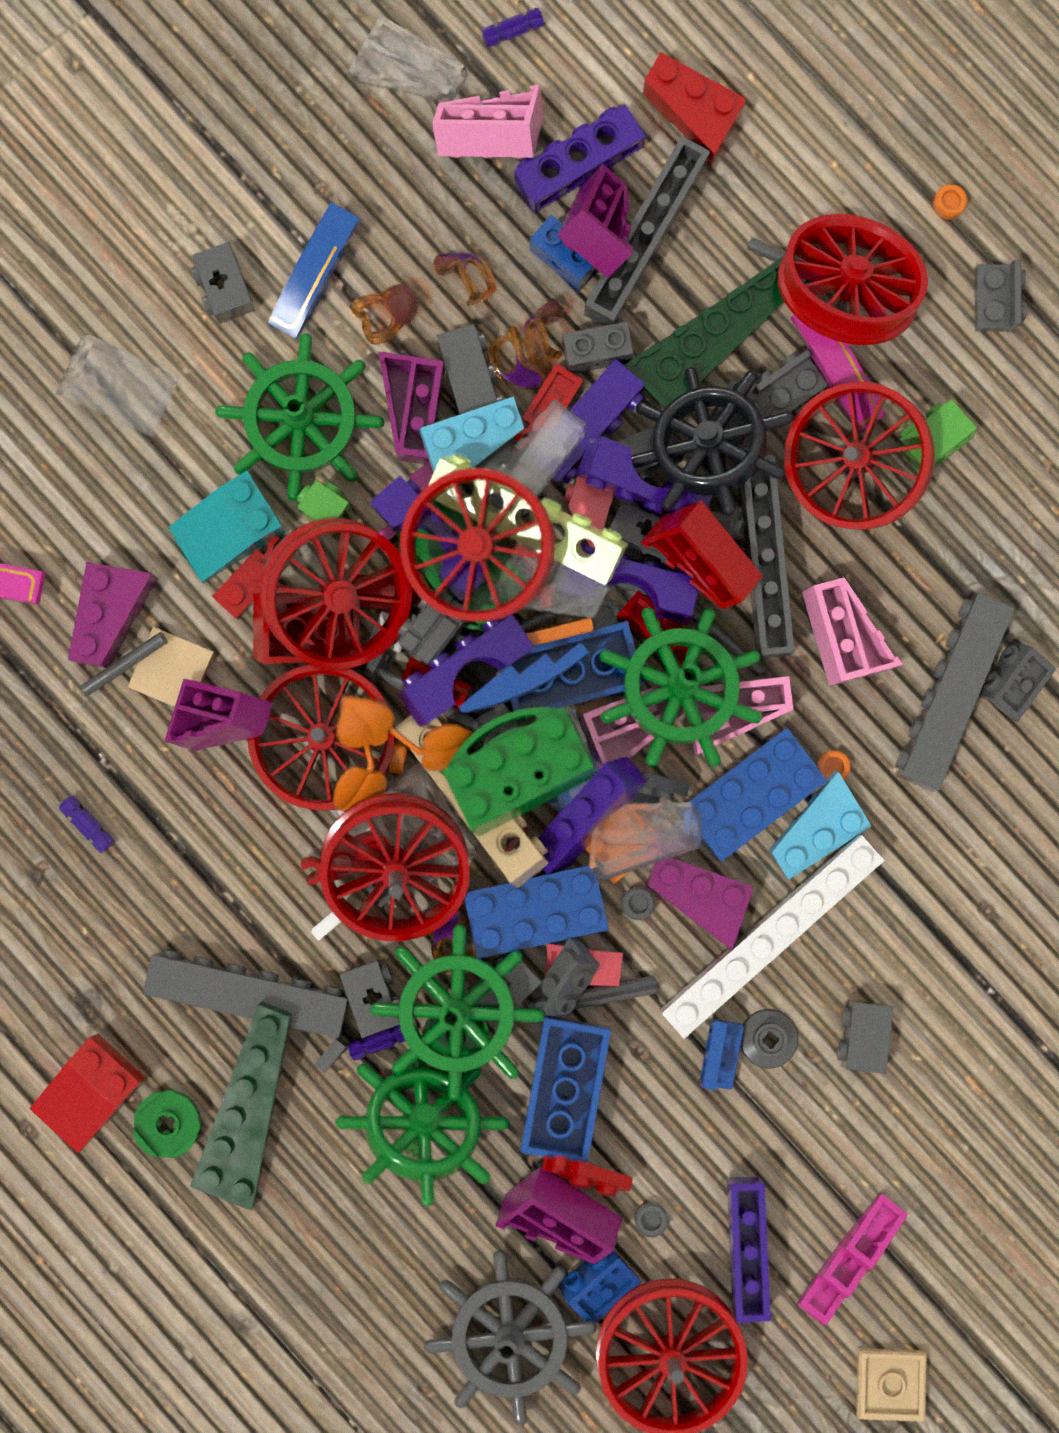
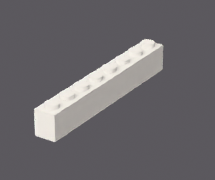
(771, 935)

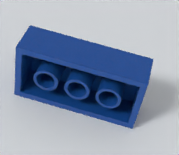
(585, 681)
(755, 793)
(536, 912)
(565, 1088)

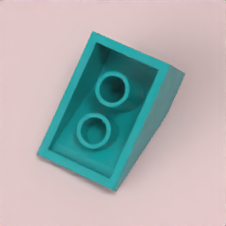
(226, 527)

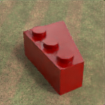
(693, 103)
(706, 553)

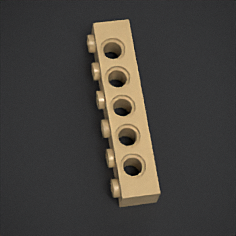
(517, 865)

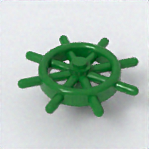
(299, 416)
(681, 686)
(457, 1012)
(421, 1126)

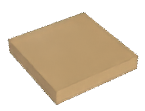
(163, 670)
(891, 1384)

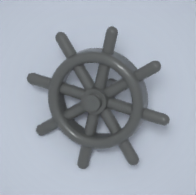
(510, 1337)

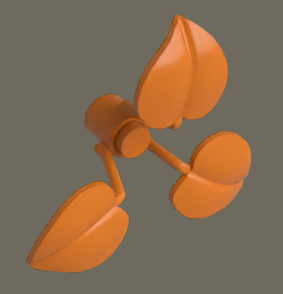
(368, 724)

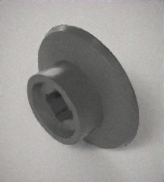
(756, 1029)

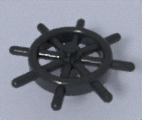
(710, 440)

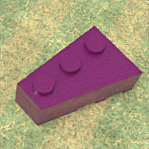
(598, 222)
(413, 400)
(106, 611)
(215, 716)
(703, 896)
(561, 1214)

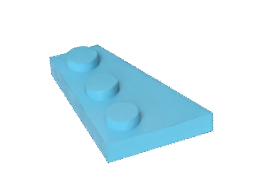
(472, 433)
(821, 828)

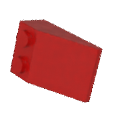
(268, 648)
(87, 1092)

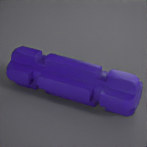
(512, 27)
(86, 824)
(375, 1042)

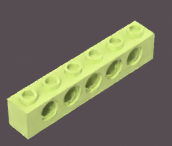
(568, 551)

